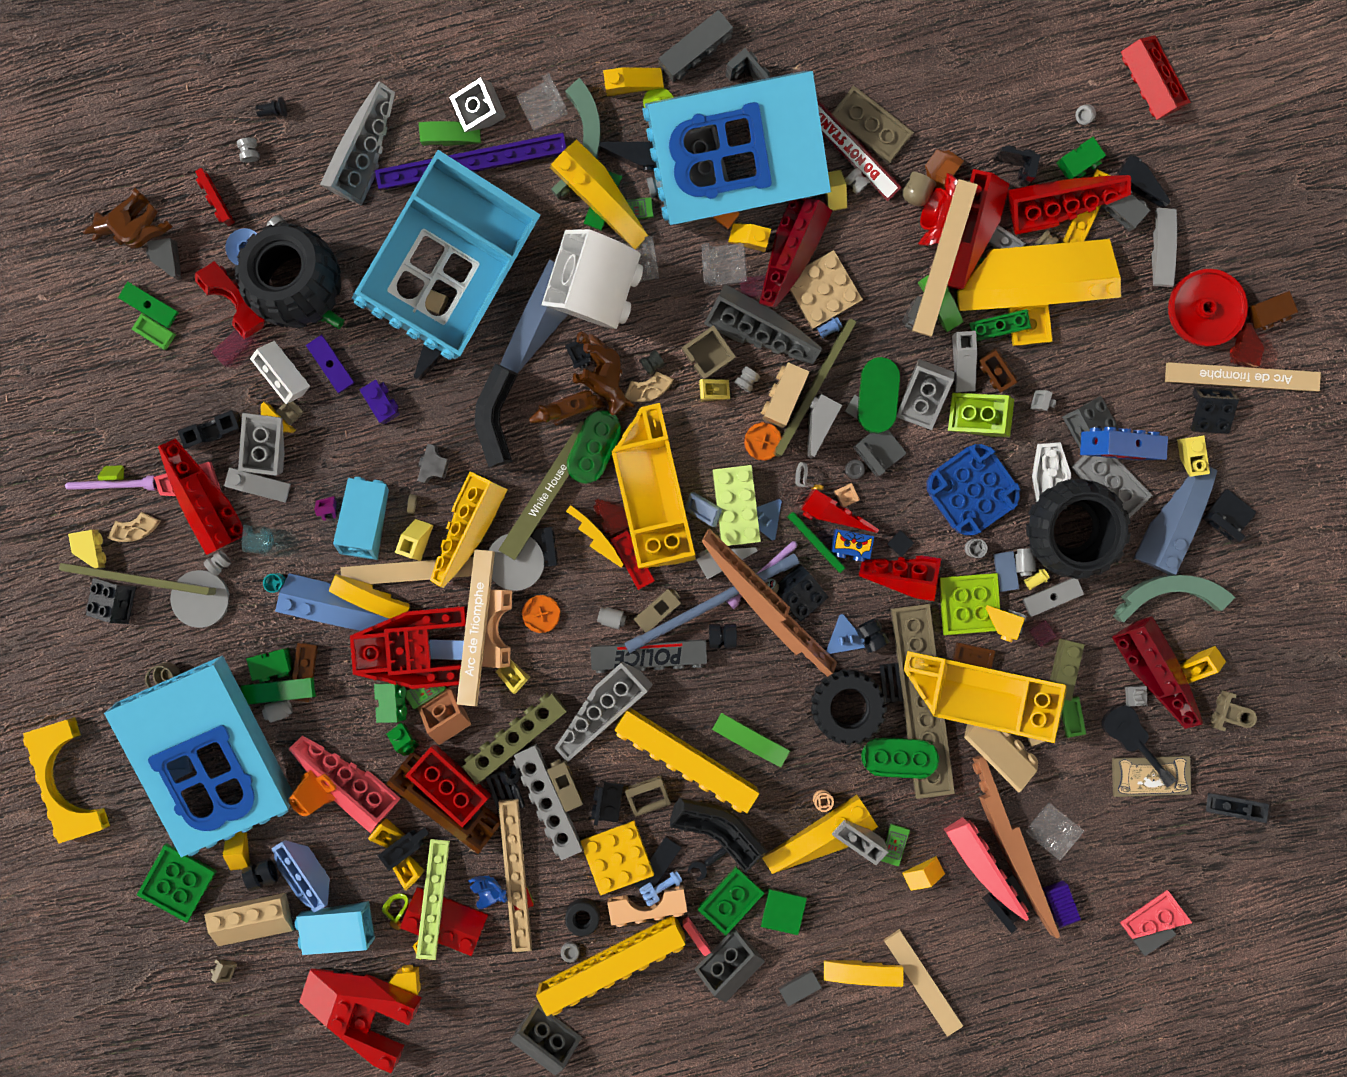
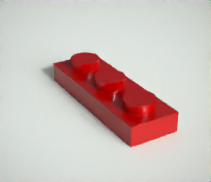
(213, 197)
(625, 549)

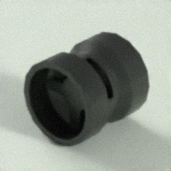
(652, 362)

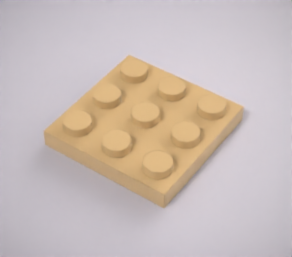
(824, 290)

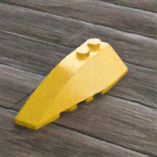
(598, 190)
(471, 519)
(818, 838)

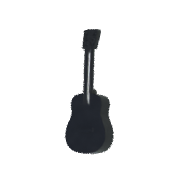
(1124, 725)

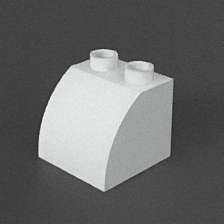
(593, 278)

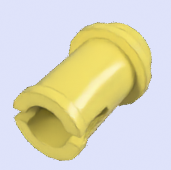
(1036, 579)

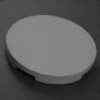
(519, 573)
(200, 609)

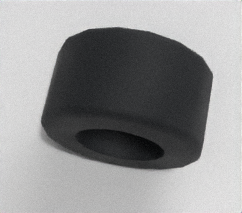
(582, 929)

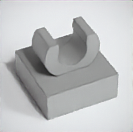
(1042, 400)
(1136, 695)

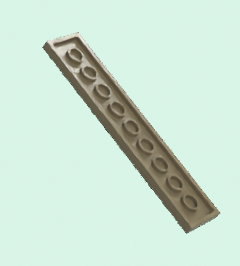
(915, 634)

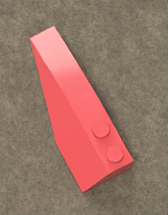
(356, 792)

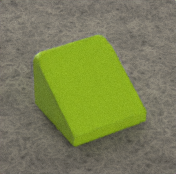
(111, 473)

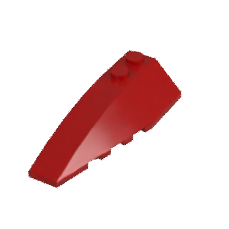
(1053, 202)

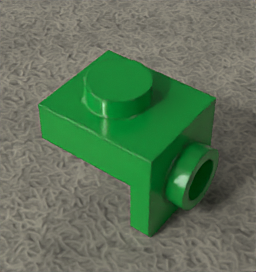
(402, 740)

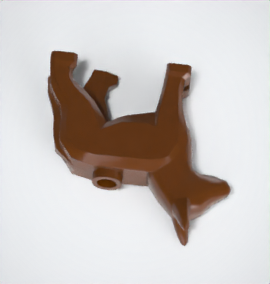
(124, 224)
(606, 375)
(568, 407)

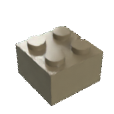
(708, 352)

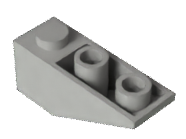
(965, 360)

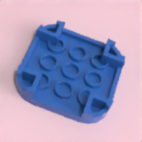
(973, 489)

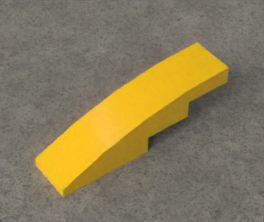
(600, 542)
(366, 597)
(863, 973)

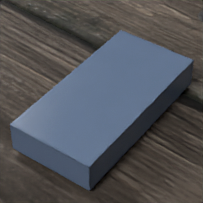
(703, 509)
(1006, 571)

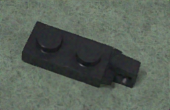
(402, 848)

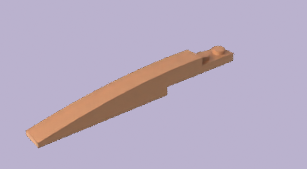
(767, 604)
(1013, 845)

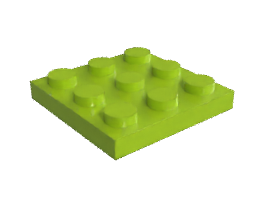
(965, 602)

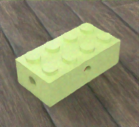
(737, 500)

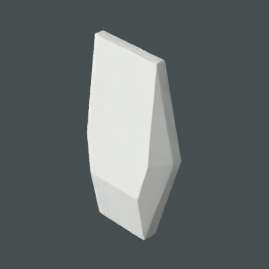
(1049, 467)

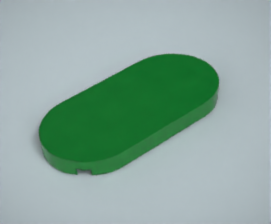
(878, 395)
(593, 447)
(900, 757)

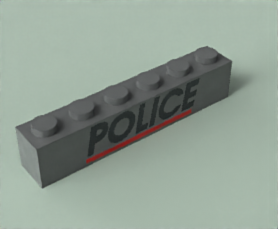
(650, 655)

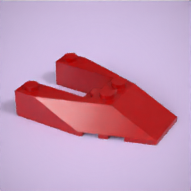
(400, 649)
(348, 1008)

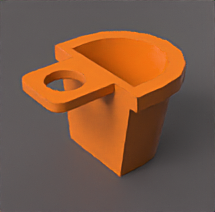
(311, 793)

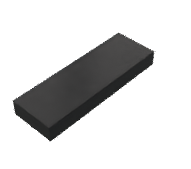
(660, 861)

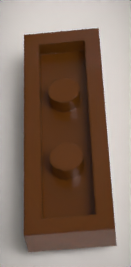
(305, 663)

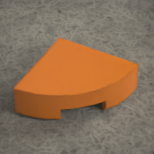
(727, 220)

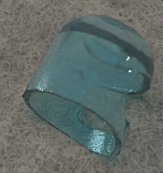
(257, 543)

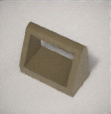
(644, 787)

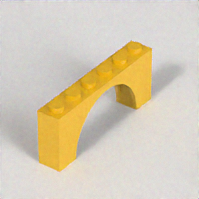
(67, 820)

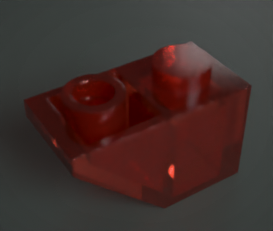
(1247, 348)
(613, 516)

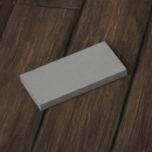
(1116, 478)

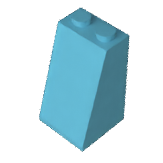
(361, 518)
(335, 929)

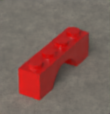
(214, 281)

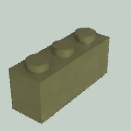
(1067, 665)

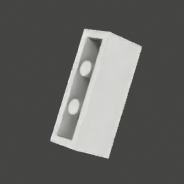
(280, 372)

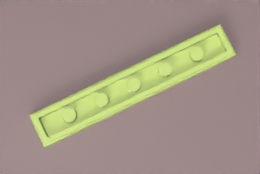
(433, 899)

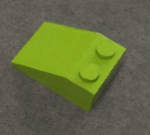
(981, 414)

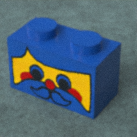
(851, 544)

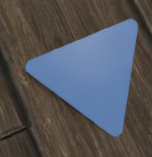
(768, 518)
(844, 637)

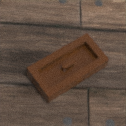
(973, 655)

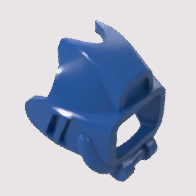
(488, 891)

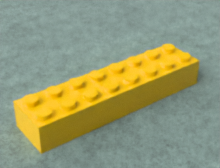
(686, 759)
(611, 965)

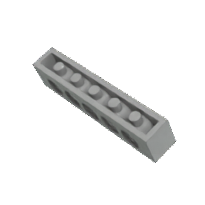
(561, 848)

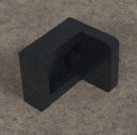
(578, 355)

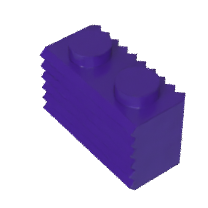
(1061, 904)

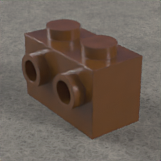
(1272, 310)
(998, 369)

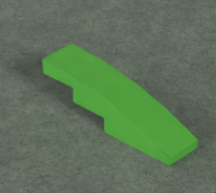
(751, 740)

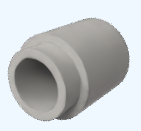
(1025, 562)
(611, 617)
(277, 710)

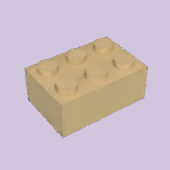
(784, 394)

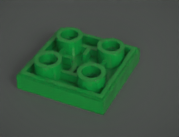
(783, 911)

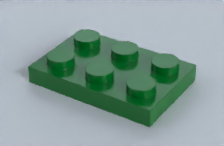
(730, 900)

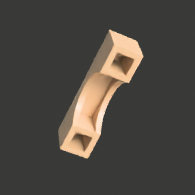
(496, 652)
(623, 910)

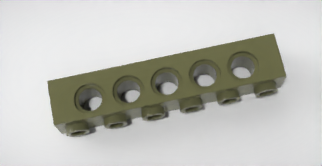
(479, 771)

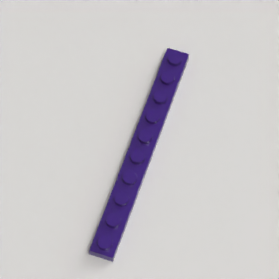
(476, 160)

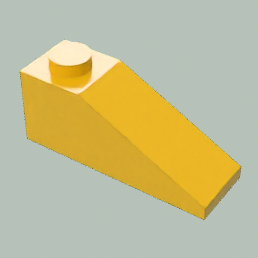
(632, 80)

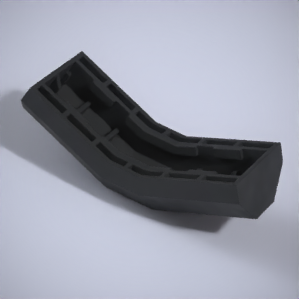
(489, 413)
(721, 826)

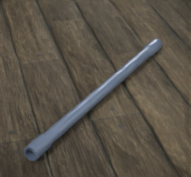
(641, 640)

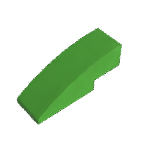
(447, 133)
(949, 314)

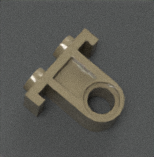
(1231, 713)

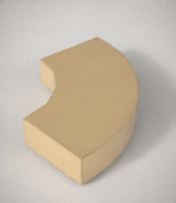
(649, 389)
(133, 530)

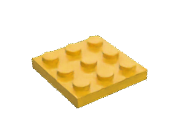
(617, 857)

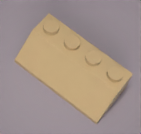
(1003, 754)
(249, 919)

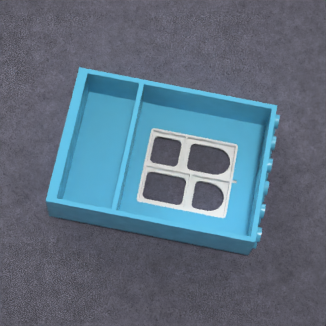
(468, 220)

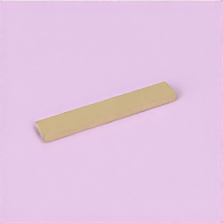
(923, 982)

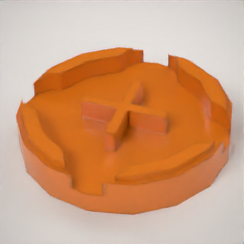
(762, 441)
(541, 613)

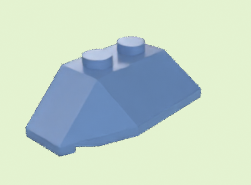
(303, 873)

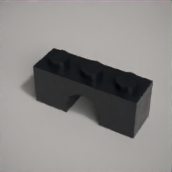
(206, 433)

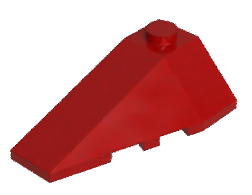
(825, 509)
(908, 576)

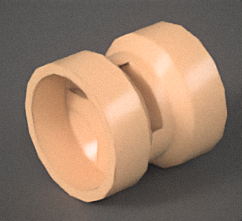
(823, 800)

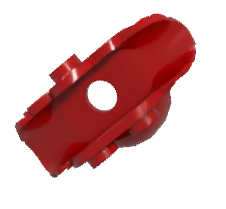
(936, 211)

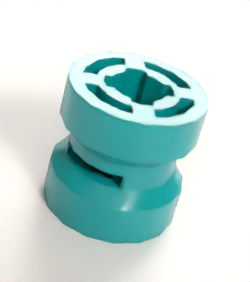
(270, 582)

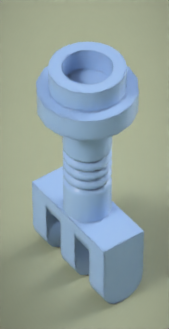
(650, 893)

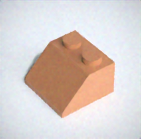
(443, 716)

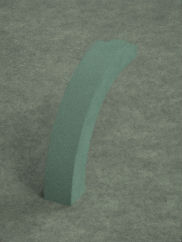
(587, 109)
(1204, 589)

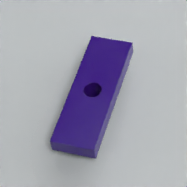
(324, 355)

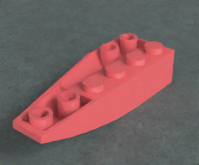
(982, 864)

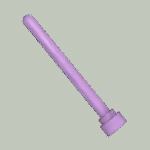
(147, 483)
(734, 602)

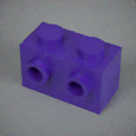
(380, 402)

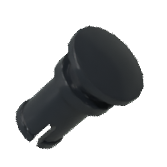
(272, 108)

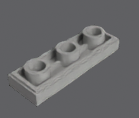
(1063, 593)

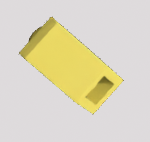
(1194, 455)
(414, 540)
(88, 547)

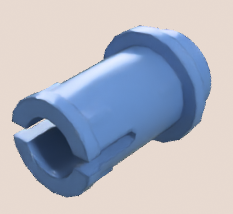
(830, 327)

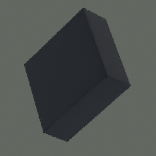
(900, 543)

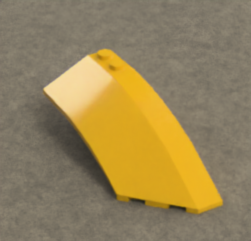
(1043, 276)
(652, 492)
(987, 696)

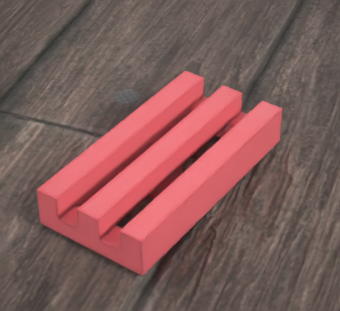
(696, 936)

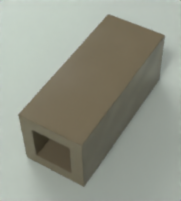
(658, 610)
(565, 785)

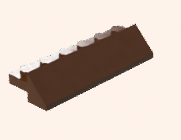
(474, 833)

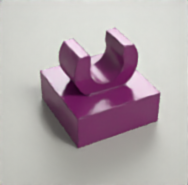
(325, 507)

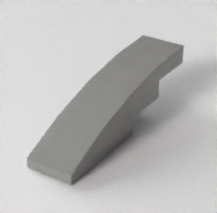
(1164, 247)

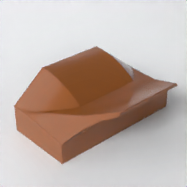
(940, 164)

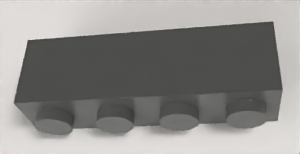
(695, 46)

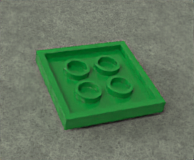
(176, 883)

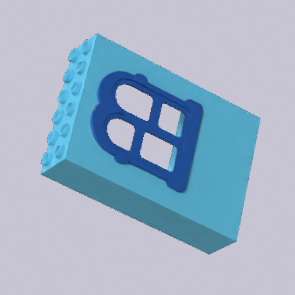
(783, 140)
(179, 720)

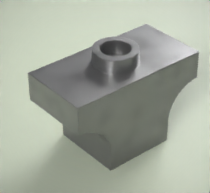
(432, 464)

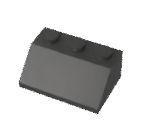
(729, 965)
(546, 1039)

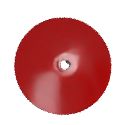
(1224, 306)

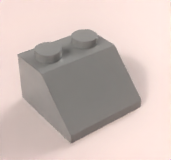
(478, 105)

